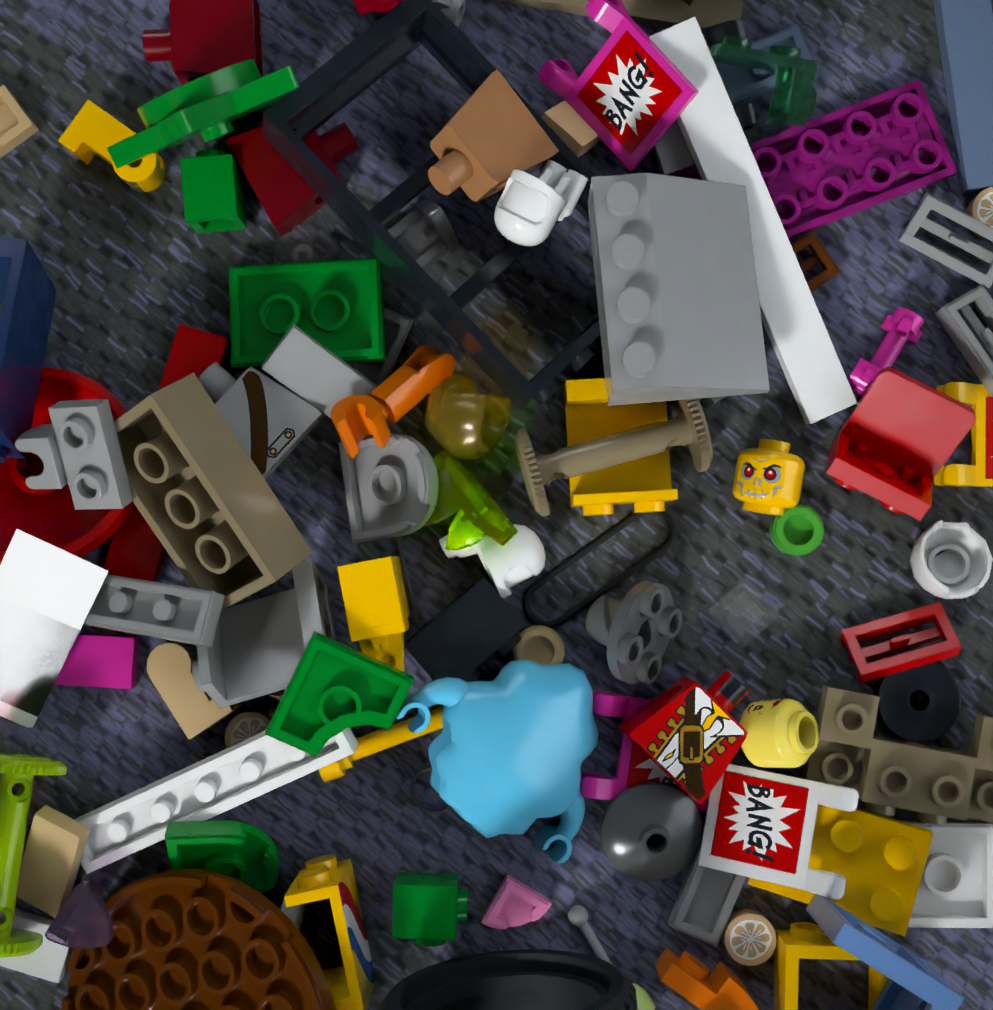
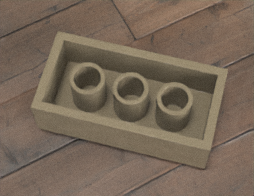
(205, 494)

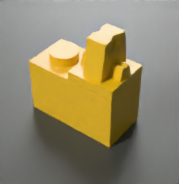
(377, 607)

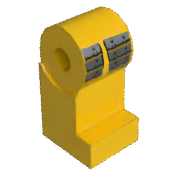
(95, 131)

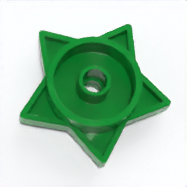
(203, 109)

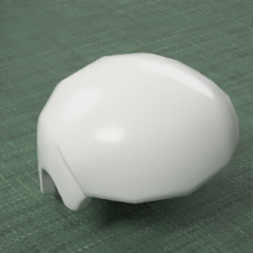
(959, 569)

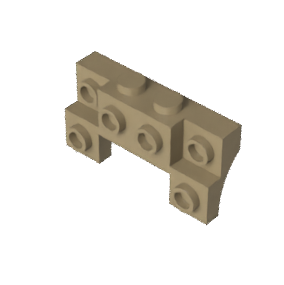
(897, 771)

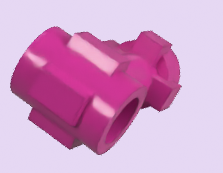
(901, 327)

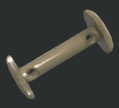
(686, 429)

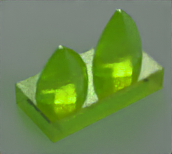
(477, 511)

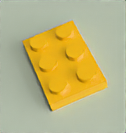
(876, 856)

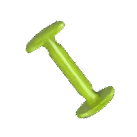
(13, 826)

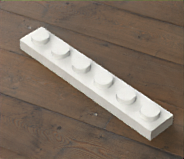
(201, 793)

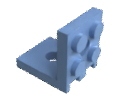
(911, 980)

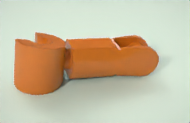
(391, 400)

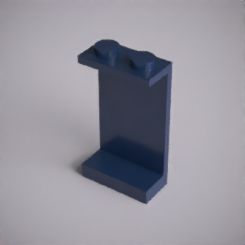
(24, 331)

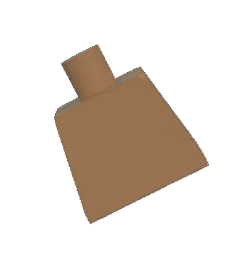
(487, 142)

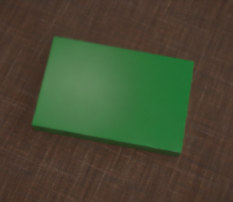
(329, 300)

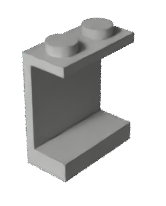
(264, 640)

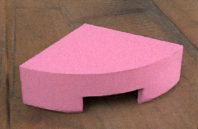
(515, 905)

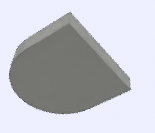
(389, 488)

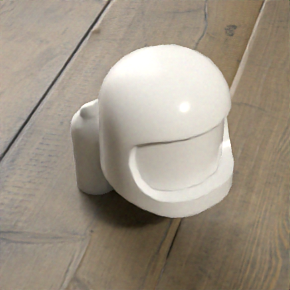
(535, 204)
(509, 563)

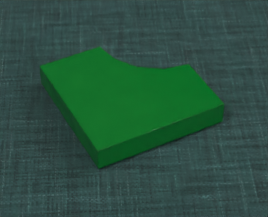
(334, 692)

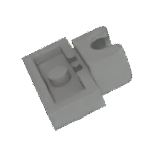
(80, 452)

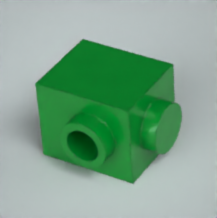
(213, 192)
(428, 907)

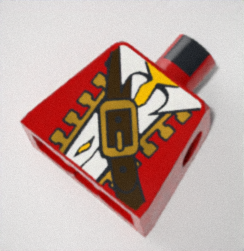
(691, 732)

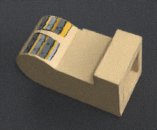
(172, 675)

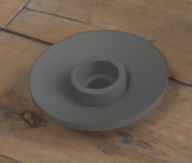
(646, 811)

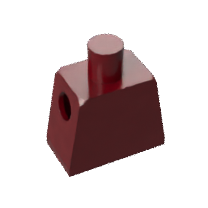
(207, 37)
(277, 185)

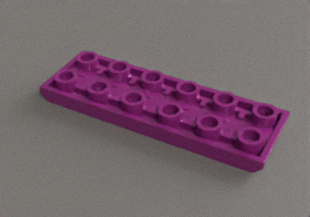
(851, 159)

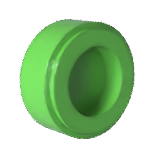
(797, 531)

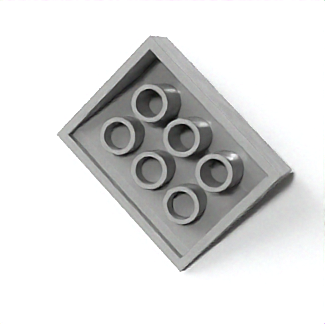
(675, 289)

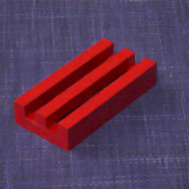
(859, 656)

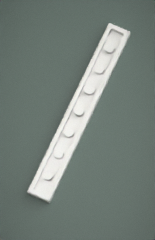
(784, 295)

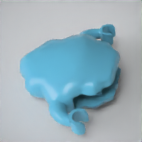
(512, 749)

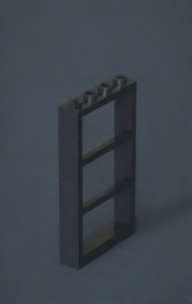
(338, 84)

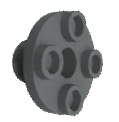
(635, 630)

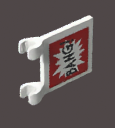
(765, 827)

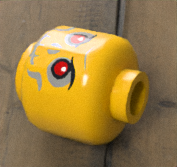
(768, 478)

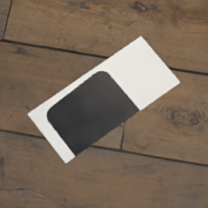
(41, 613)

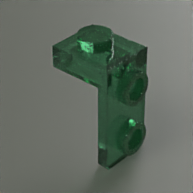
(793, 88)

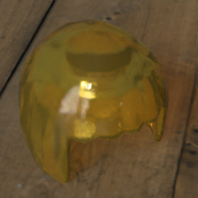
(464, 419)

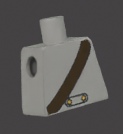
(261, 414)

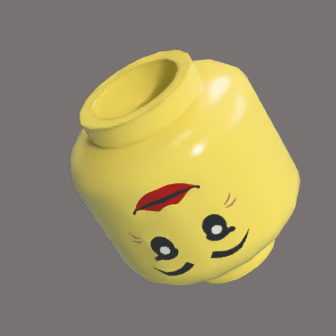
(779, 733)

